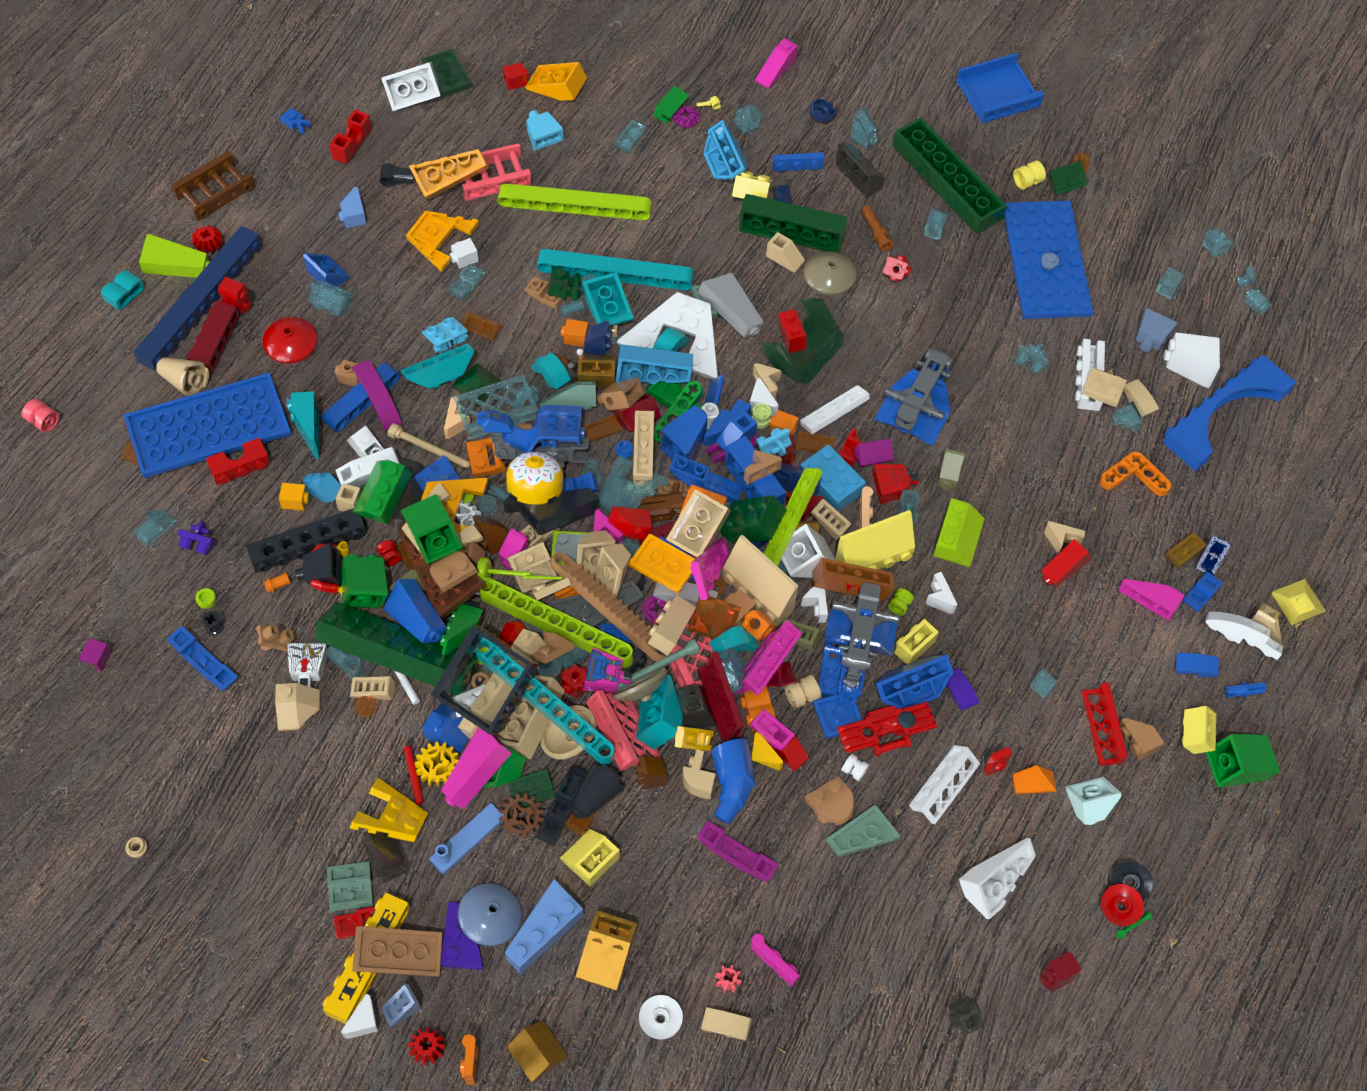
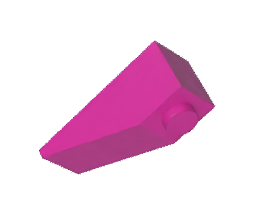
(778, 62)
(1156, 597)

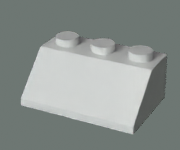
(411, 86)

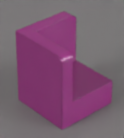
(95, 653)

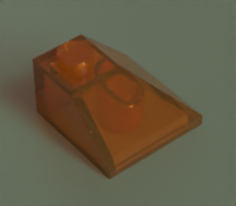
(713, 617)

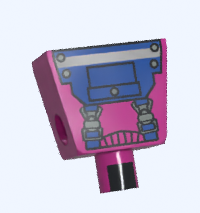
(605, 672)

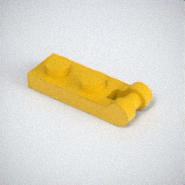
(693, 738)

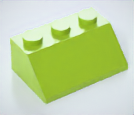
(959, 533)

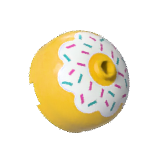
(534, 478)

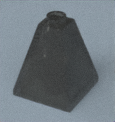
(695, 707)

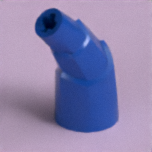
(736, 776)

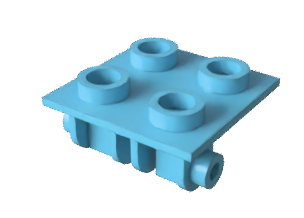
(445, 331)

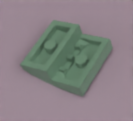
(349, 886)

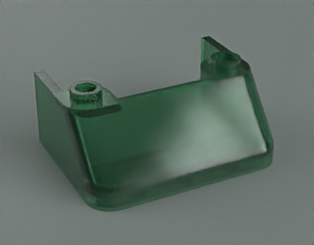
(822, 343)

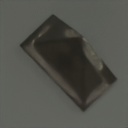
(571, 368)

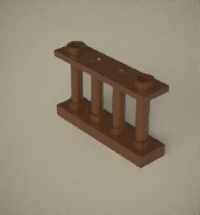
(205, 174)

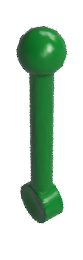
(1121, 933)

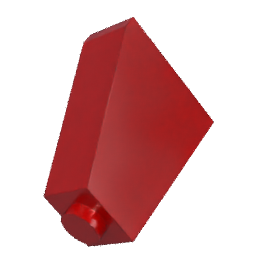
(1065, 564)

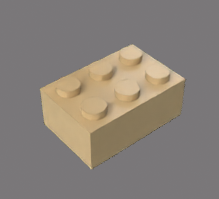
(698, 524)

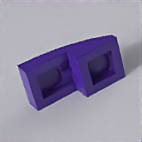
(962, 690)

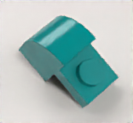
(671, 340)
(552, 370)
(735, 637)

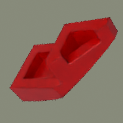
(849, 446)
(346, 924)

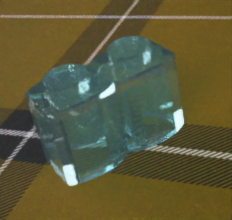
(909, 501)

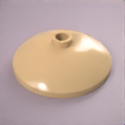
(557, 743)

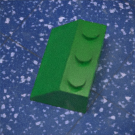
(382, 491)

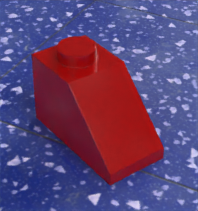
(631, 522)

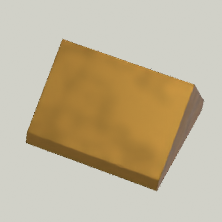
(536, 1050)

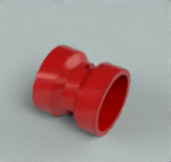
(388, 551)

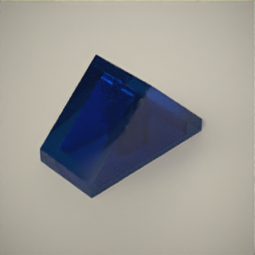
(1213, 555)

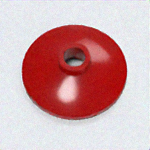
(1126, 896)

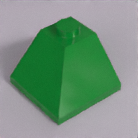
(508, 771)

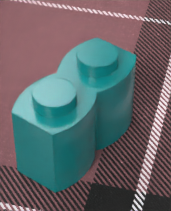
(122, 290)

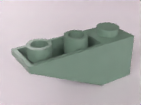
(577, 394)

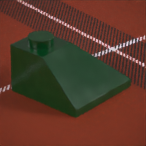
(474, 379)

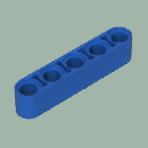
(356, 400)

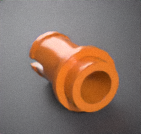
(276, 582)

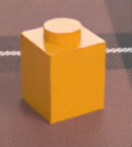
(293, 496)

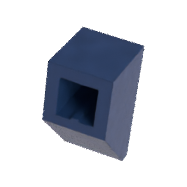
(598, 339)

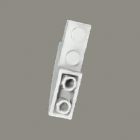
(1238, 627)

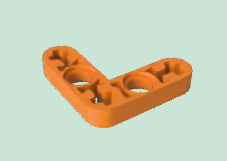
(1133, 468)

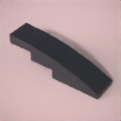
(560, 808)

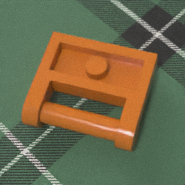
(479, 458)
(468, 1066)

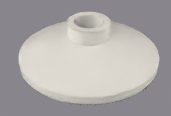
(660, 1006)

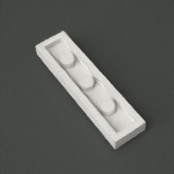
(834, 409)

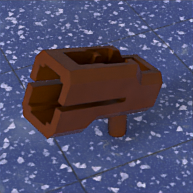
(663, 506)

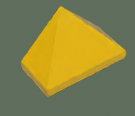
(764, 754)

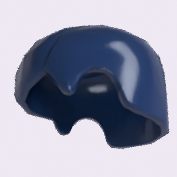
(822, 110)

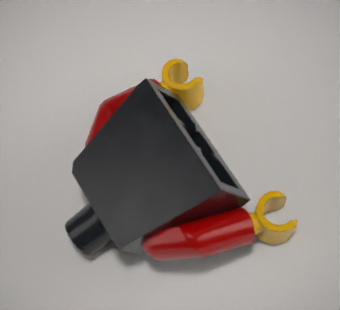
(323, 567)

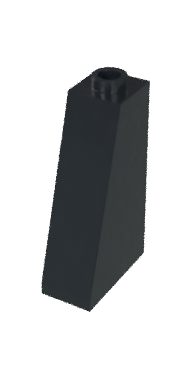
(560, 510)

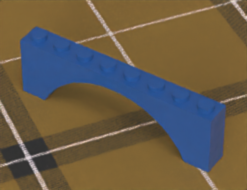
(1190, 436)

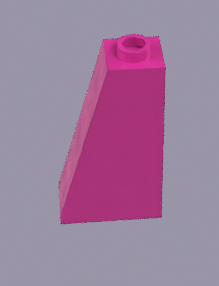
(475, 767)

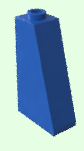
(414, 611)

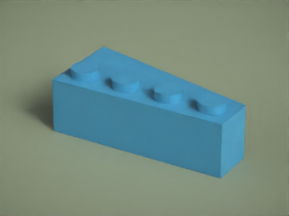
(653, 365)

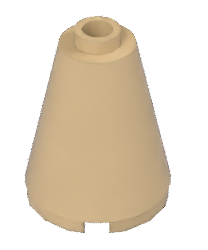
(183, 374)

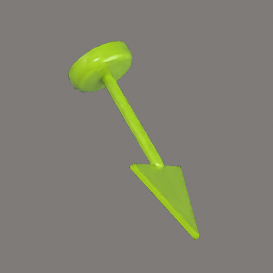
(484, 570)

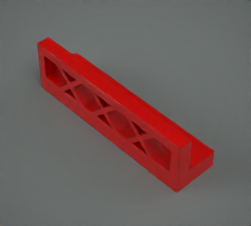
(1111, 722)

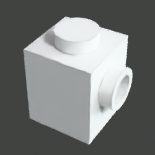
(464, 253)

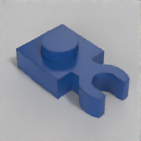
(295, 119)

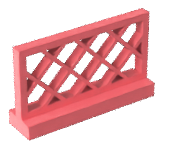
(681, 668)
(610, 727)

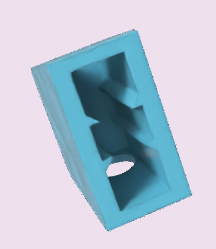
(543, 130)

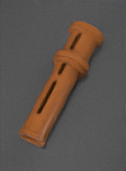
(879, 233)

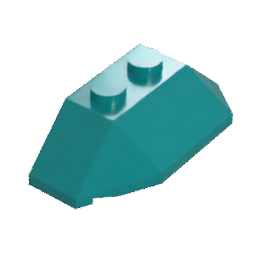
(440, 368)

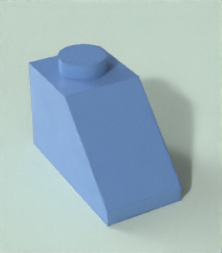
(352, 210)

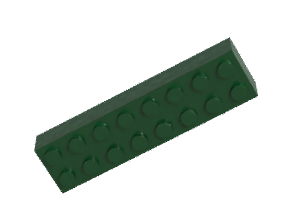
(949, 175)
(389, 646)

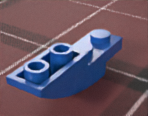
(698, 474)

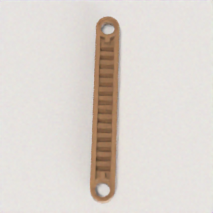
(606, 603)

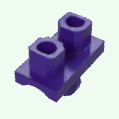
(205, 543)

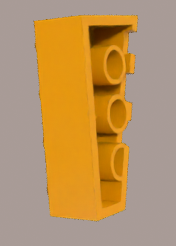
(447, 172)

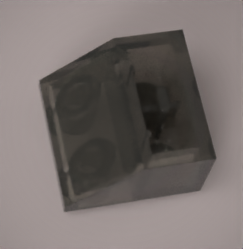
(383, 855)

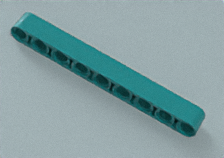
(628, 270)
(549, 708)

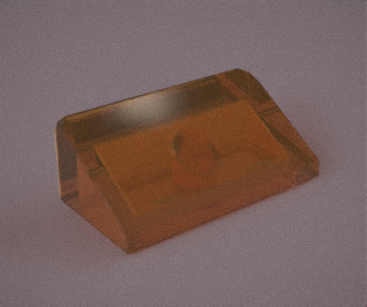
(481, 326)

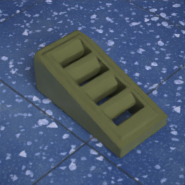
(810, 631)

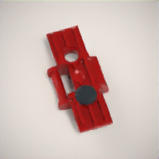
(886, 721)

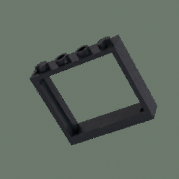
(456, 666)

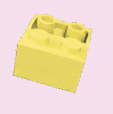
(748, 184)
(591, 856)

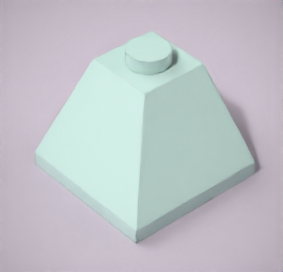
(1093, 799)

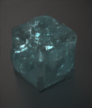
(747, 118)

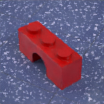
(344, 146)
(225, 470)

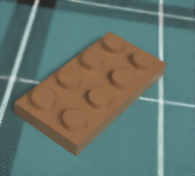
(397, 951)

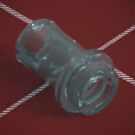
(567, 309)
(498, 492)

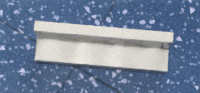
(944, 778)

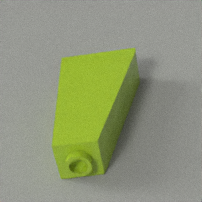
(171, 259)

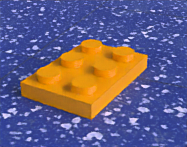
(662, 563)

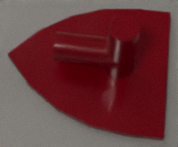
(783, 676)

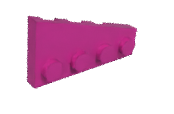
(708, 565)

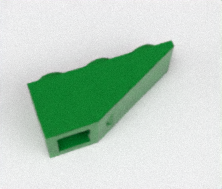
(459, 627)

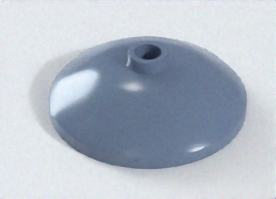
(486, 926)

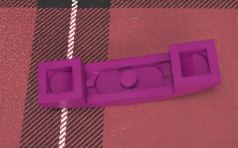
(377, 394)
(735, 853)

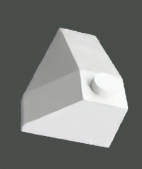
(992, 880)

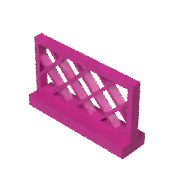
(769, 658)

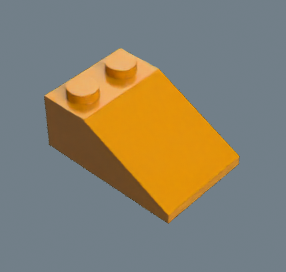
(558, 80)

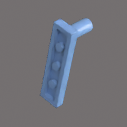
(466, 839)

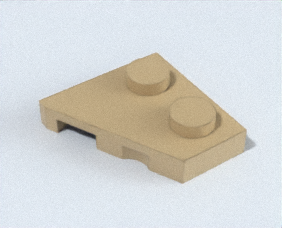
(541, 590)

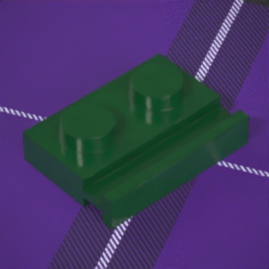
(1068, 177)
(534, 784)

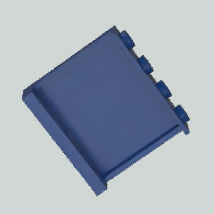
(998, 88)

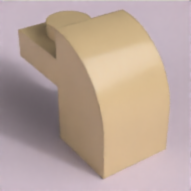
(695, 780)

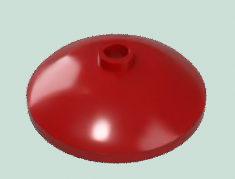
(291, 346)

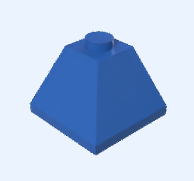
(443, 727)

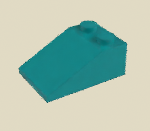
(607, 299)
(306, 417)
(659, 716)

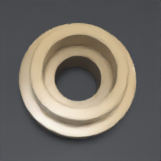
(134, 842)

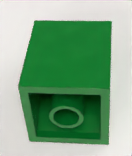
(431, 529)
(363, 581)
(1242, 760)

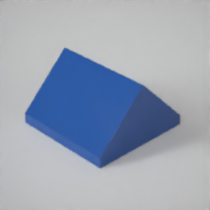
(324, 268)

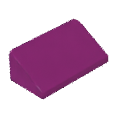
(874, 452)

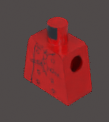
(891, 481)

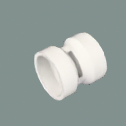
(855, 767)

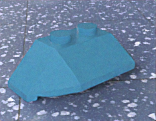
(724, 153)

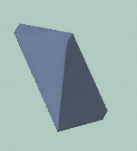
(400, 1006)

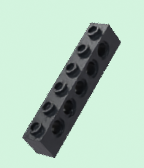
(296, 537)

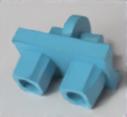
(776, 443)

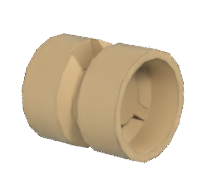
(804, 691)

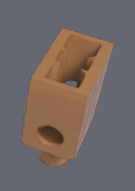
(621, 394)

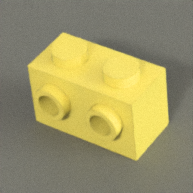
(916, 642)
(1199, 730)

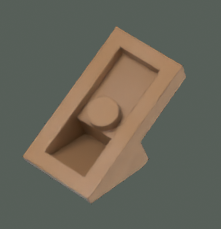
(764, 465)
(554, 648)

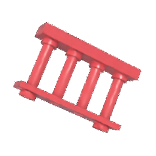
(491, 186)

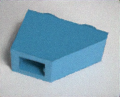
(322, 486)

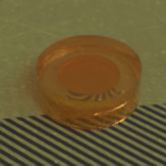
(364, 706)

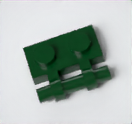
(558, 284)

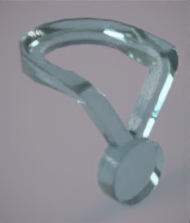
(593, 464)

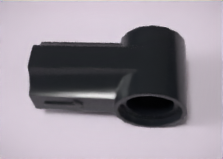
(390, 175)

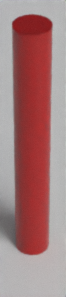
(413, 775)

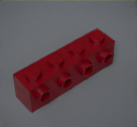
(214, 334)

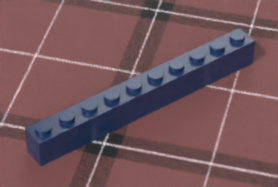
(197, 298)

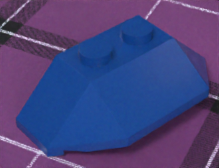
(915, 682)

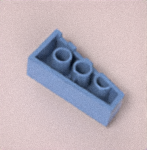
(546, 925)

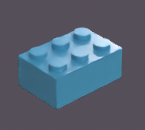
(839, 481)

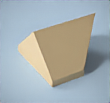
(1269, 618)

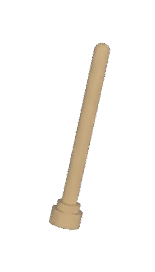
(396, 432)

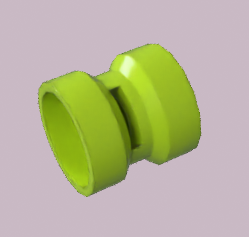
(901, 601)

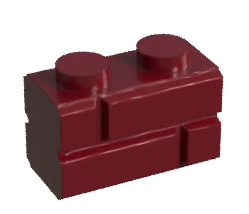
(1060, 972)

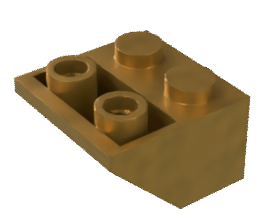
(597, 368)

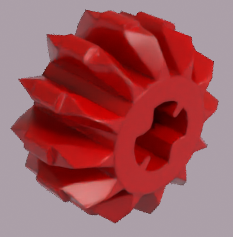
(207, 239)
(425, 1055)

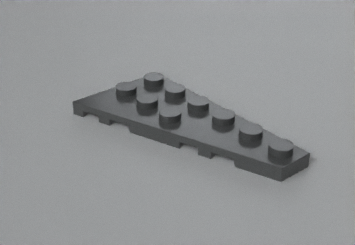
(582, 610)

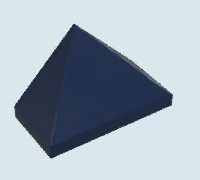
(782, 193)

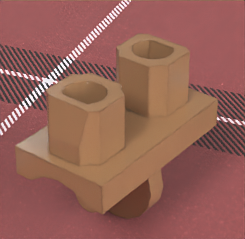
(272, 637)

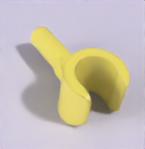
(714, 101)

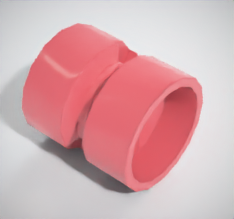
(40, 415)

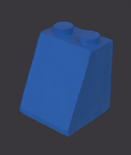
(685, 434)

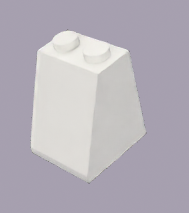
(1194, 357)
(805, 552)

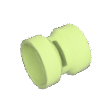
(761, 415)

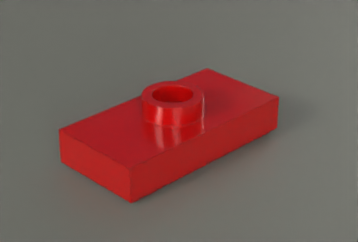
(997, 761)

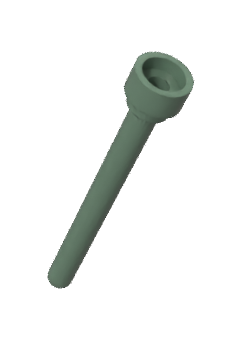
(689, 649)

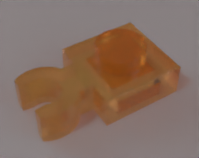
(579, 826)

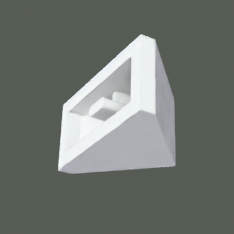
(762, 395)
(362, 1020)

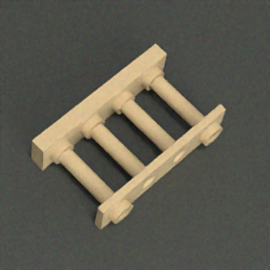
(643, 447)

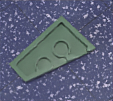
(862, 833)

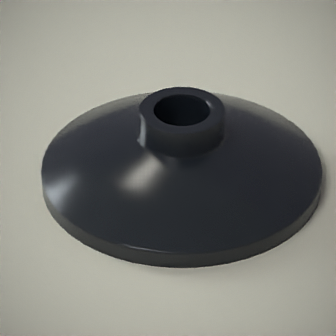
(1135, 870)

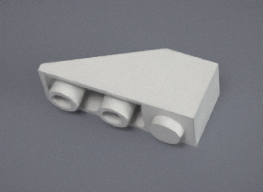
(364, 443)
(358, 471)

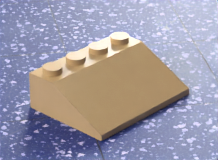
(760, 580)
(526, 724)

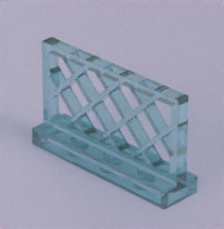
(519, 415)

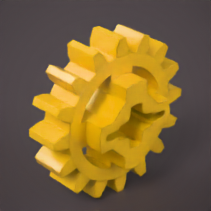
(430, 758)

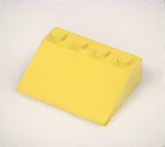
(879, 543)

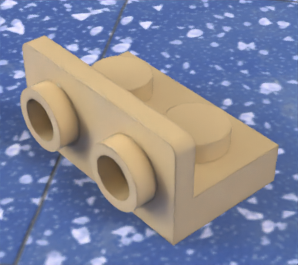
(1104, 387)

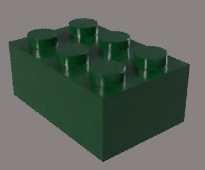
(753, 518)

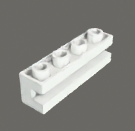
(1089, 357)

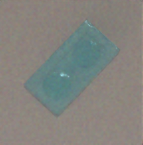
(630, 136)

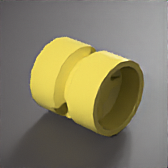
(1028, 175)

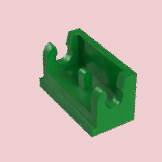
(670, 104)

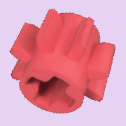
(730, 973)

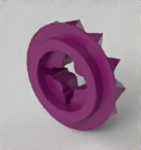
(681, 120)
(649, 605)

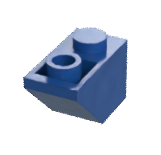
(739, 427)

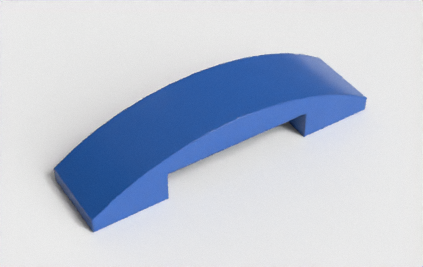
(201, 659)

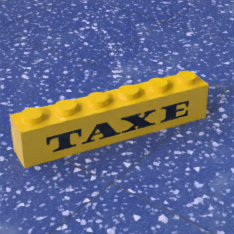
(353, 986)

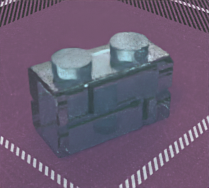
(329, 297)

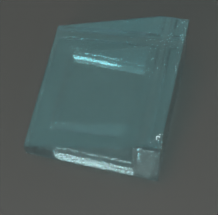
(1043, 683)

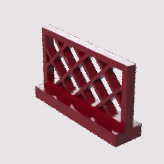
(720, 699)

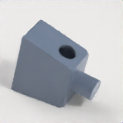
(1154, 330)

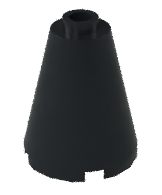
(595, 791)

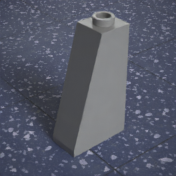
(732, 304)

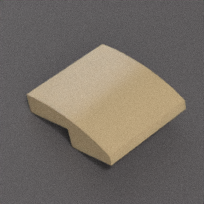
(531, 560)

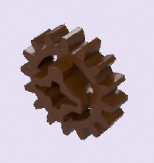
(531, 808)

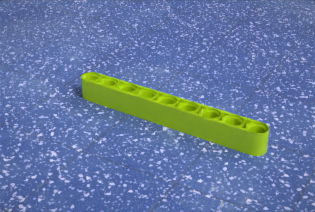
(574, 201)
(550, 615)

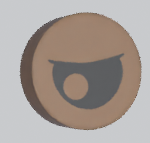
(480, 678)

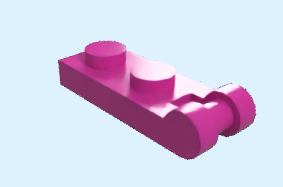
(774, 960)

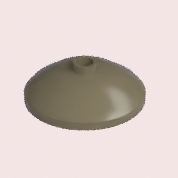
(828, 279)
(642, 688)

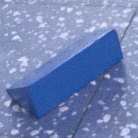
(715, 390)

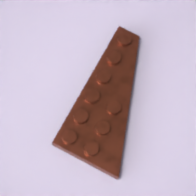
(442, 602)

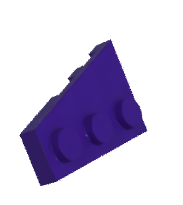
(457, 948)

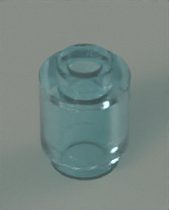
(1257, 300)

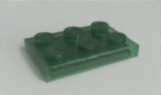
(449, 72)

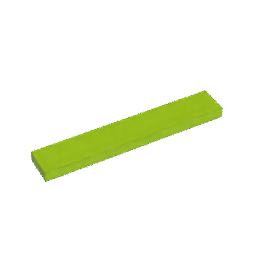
(795, 510)

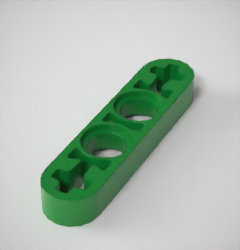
(674, 409)

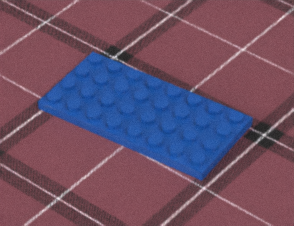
(1039, 230)
(206, 424)

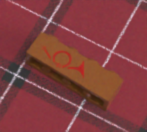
(849, 577)

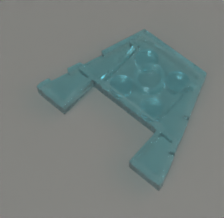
(624, 493)

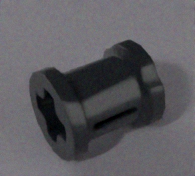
(212, 623)

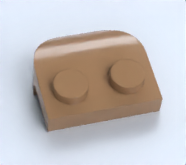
(452, 570)
(832, 802)

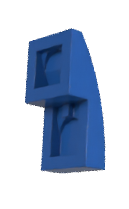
(584, 481)
(1203, 591)
(1197, 664)

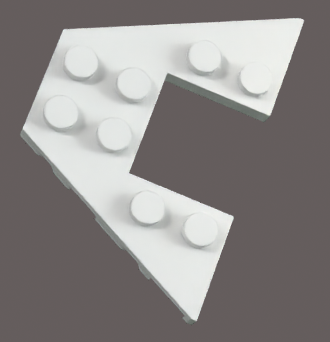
(684, 315)

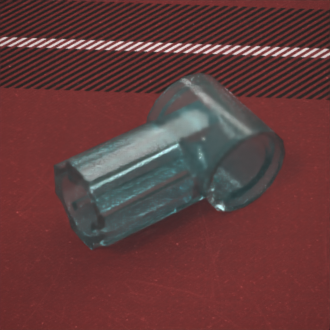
(345, 661)

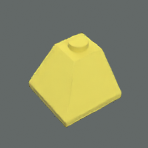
(1298, 601)

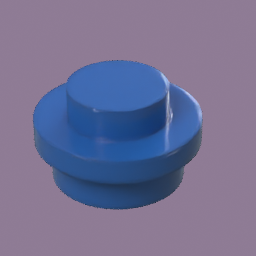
(624, 449)

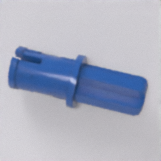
(1245, 689)

